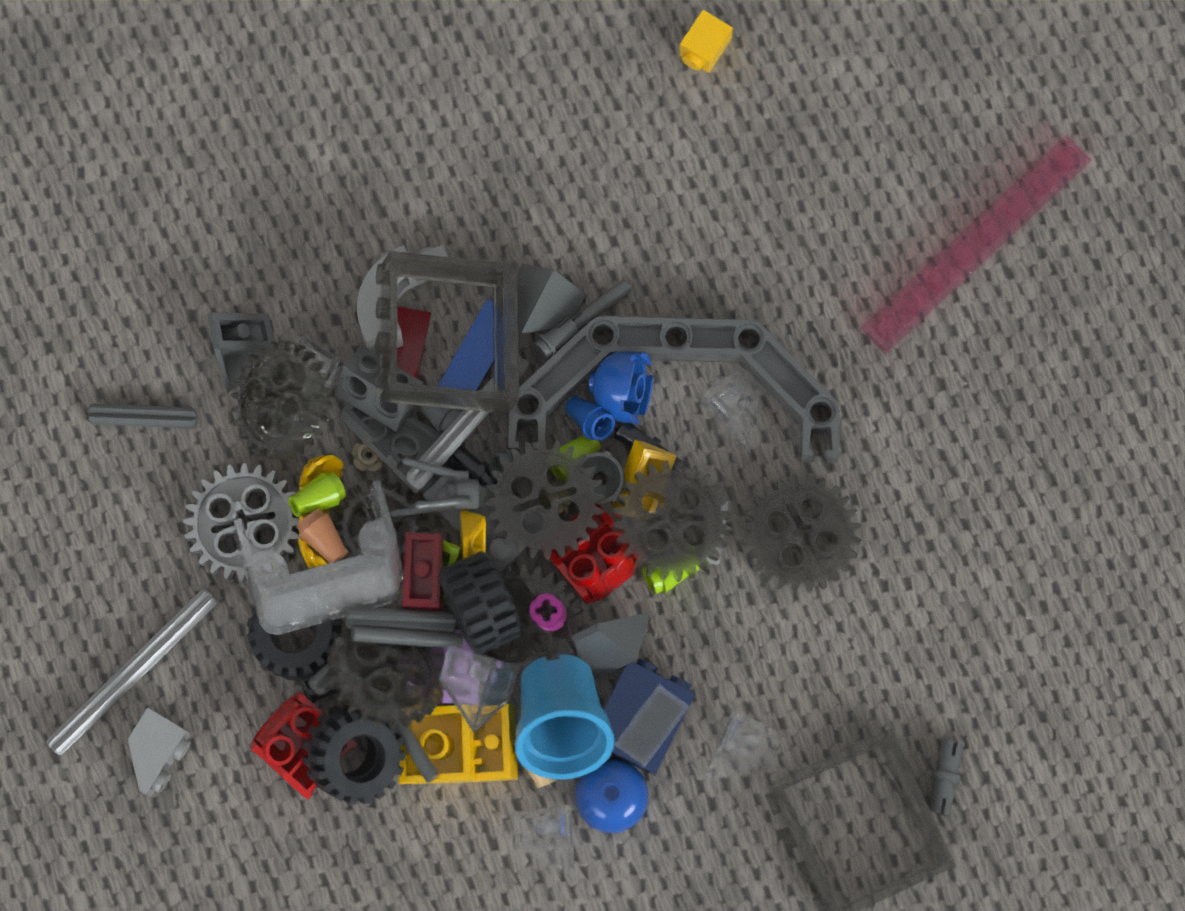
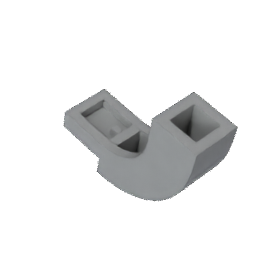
(371, 291)

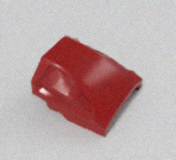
(598, 564)
(281, 741)

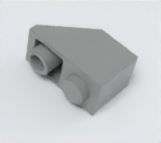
(153, 749)

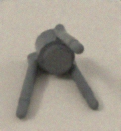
(459, 495)

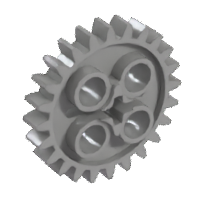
(236, 490)

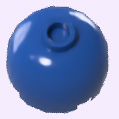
(622, 385)
(612, 797)

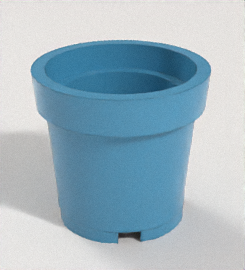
(561, 720)

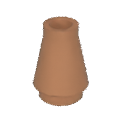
(322, 536)

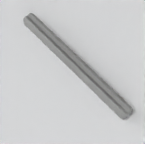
(131, 672)

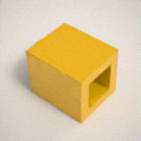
(705, 42)

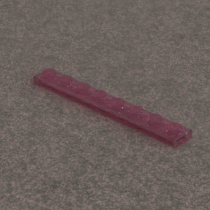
(975, 244)

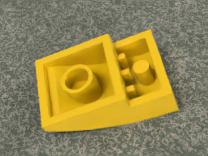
(460, 752)

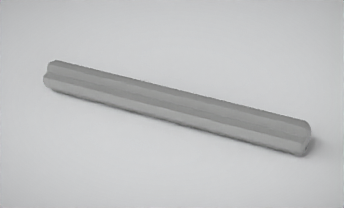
(453, 437)

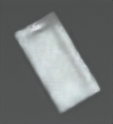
(651, 726)

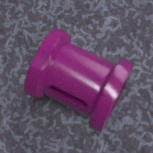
(557, 619)

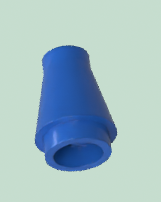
(590, 418)

